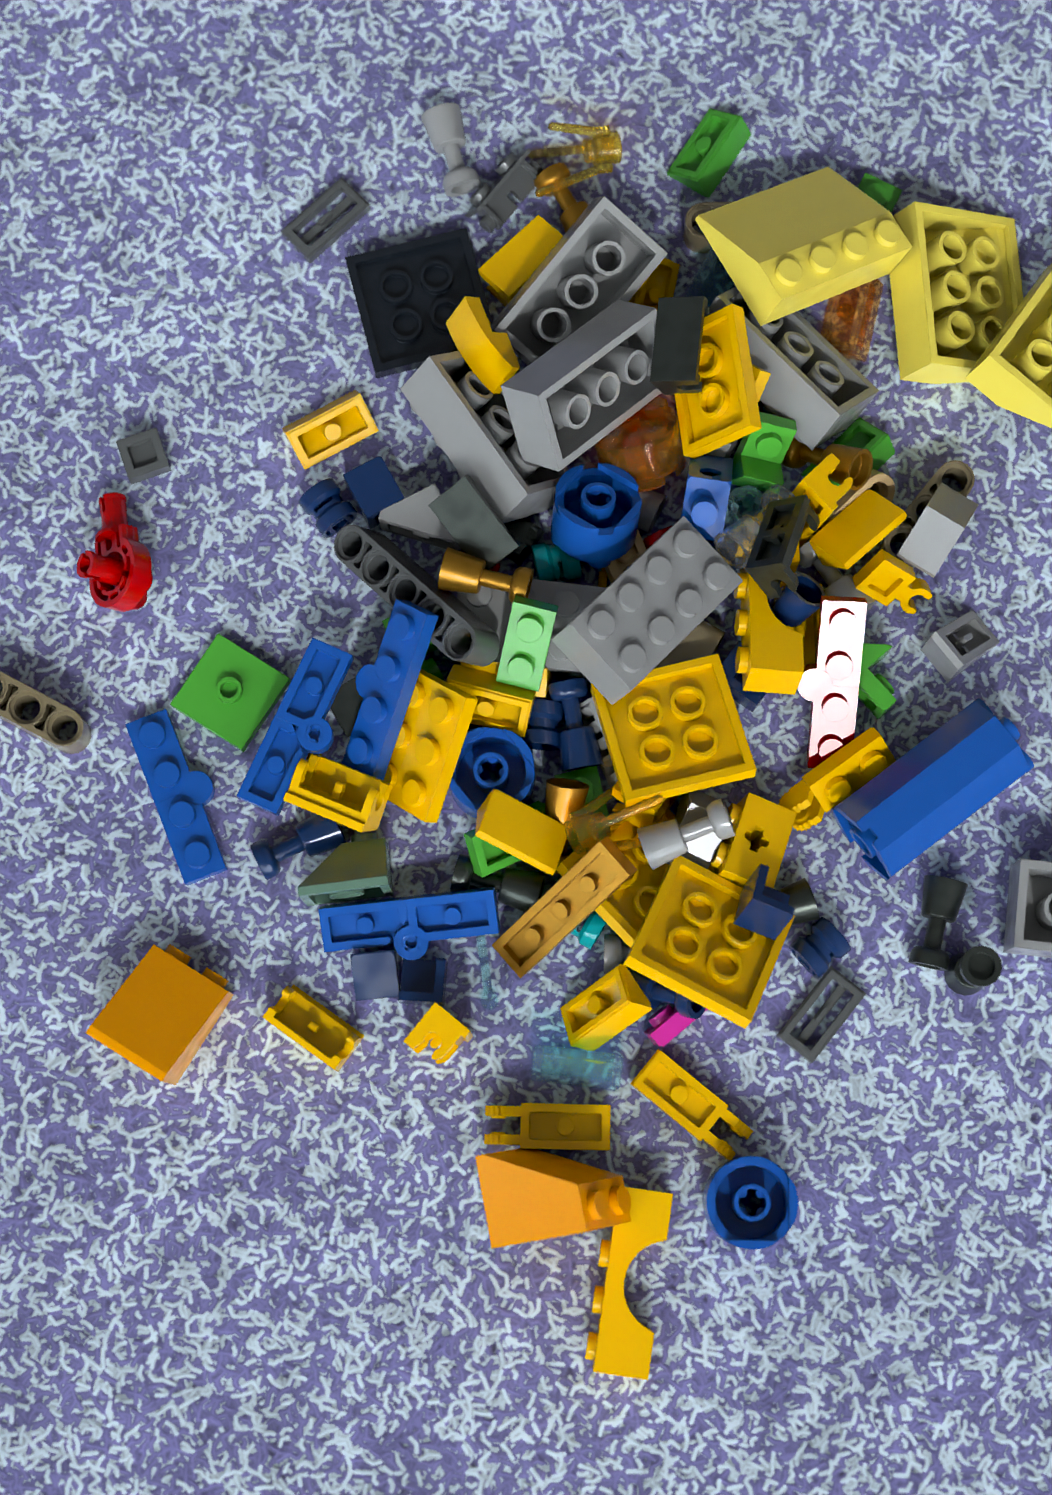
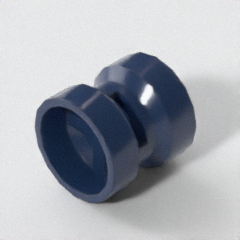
(327, 507)
(542, 724)
(817, 949)

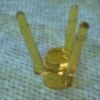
(601, 149)
(587, 829)

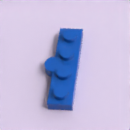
(389, 688)
(297, 726)
(178, 796)
(409, 921)

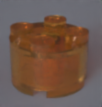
(646, 445)

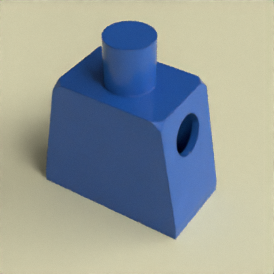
(707, 496)

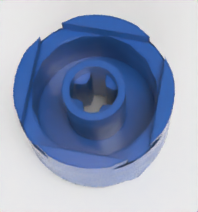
(596, 513)
(495, 750)
(767, 1222)

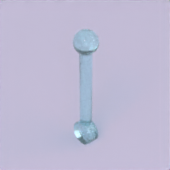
(489, 999)

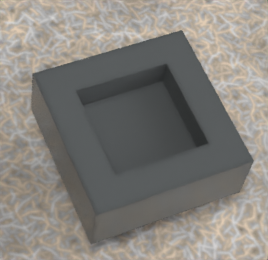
(143, 455)

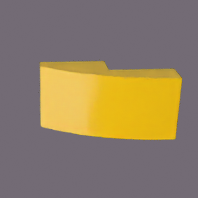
(484, 351)

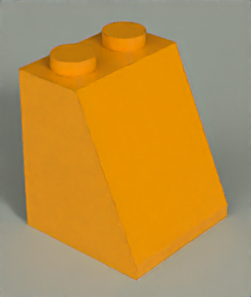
(162, 1013)
(547, 1196)

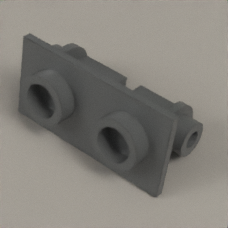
(492, 201)

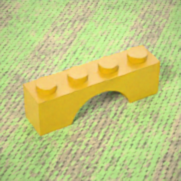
(770, 651)
(622, 1342)

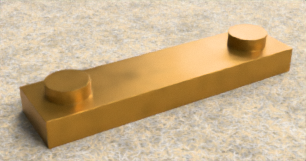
(564, 906)

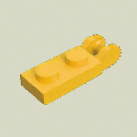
(837, 778)
(687, 1102)
(554, 1126)

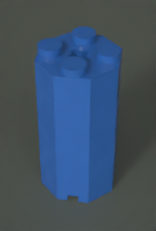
(933, 788)

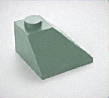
(350, 873)

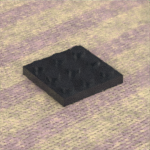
(410, 294)

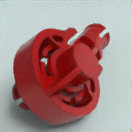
(118, 560)

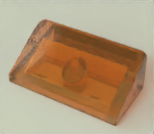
(852, 319)

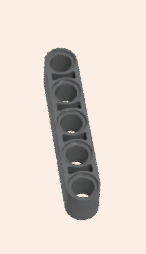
(398, 576)

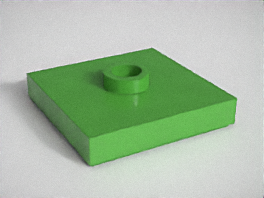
(230, 692)

